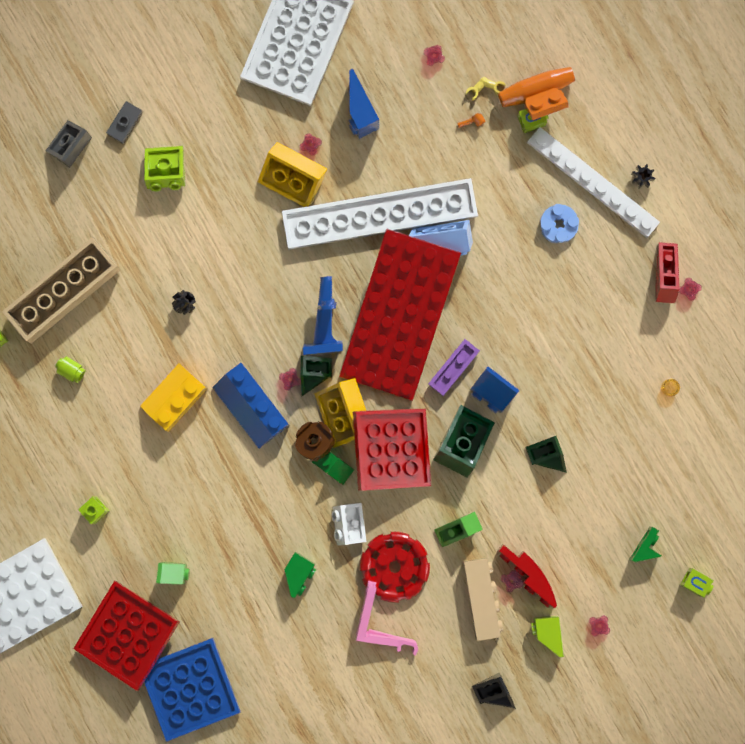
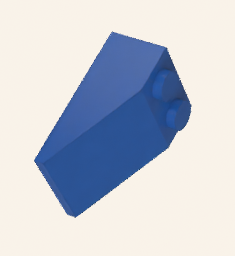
(362, 114)
(494, 390)

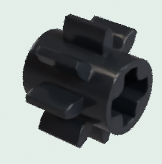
(648, 176)
(183, 302)

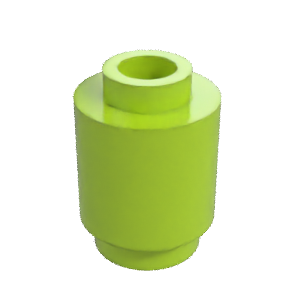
(70, 369)

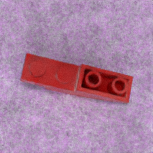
(535, 581)

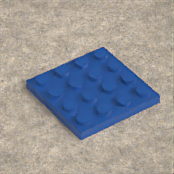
(190, 690)

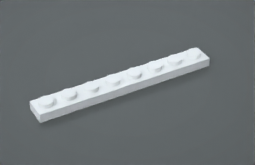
(593, 182)

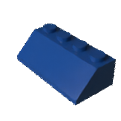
(250, 405)

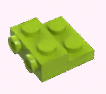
(164, 168)

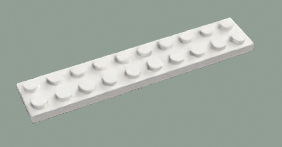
(379, 212)

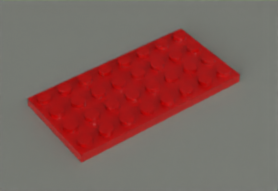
(400, 314)

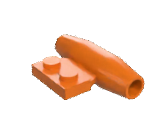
(540, 92)

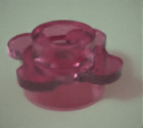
(437, 49)
(310, 139)
(695, 289)
(290, 374)
(513, 575)
(604, 629)

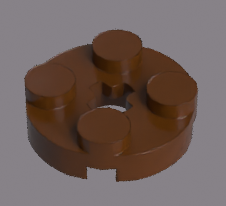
(321, 448)

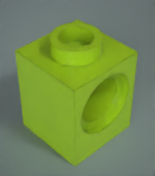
(93, 510)

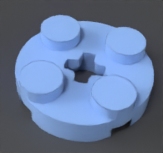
(561, 234)

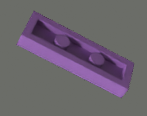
(454, 367)

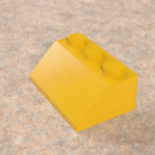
(291, 175)
(173, 397)
(337, 409)

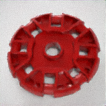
(406, 562)

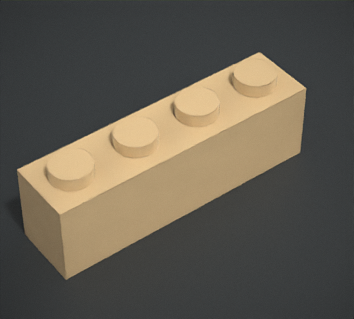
(481, 599)

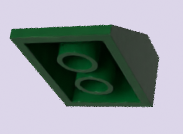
(464, 441)

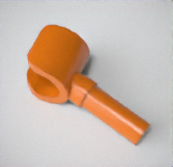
(478, 119)

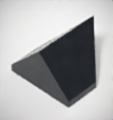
(493, 692)

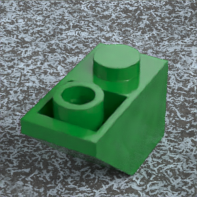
(297, 572)

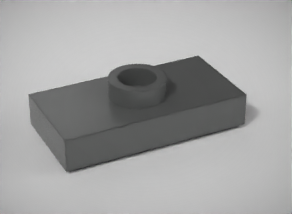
(124, 122)

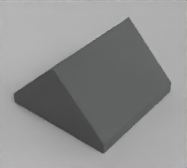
(69, 143)

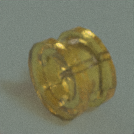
(673, 392)

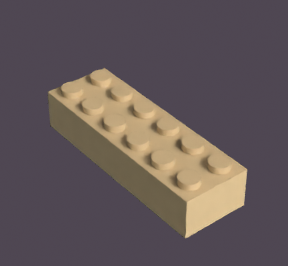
(61, 290)

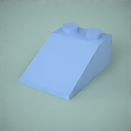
(449, 235)

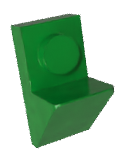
(334, 467)
(643, 551)

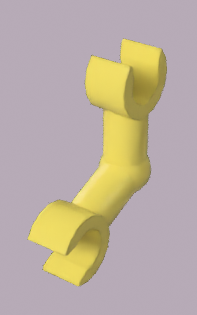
(487, 83)

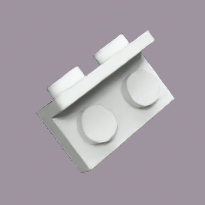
(349, 524)

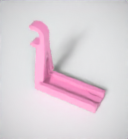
(373, 636)

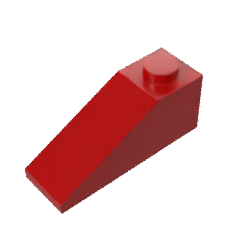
(667, 273)

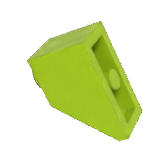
(549, 633)

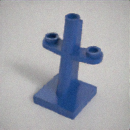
(323, 337)

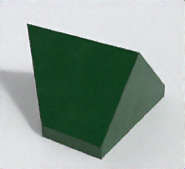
(314, 372)
(547, 454)

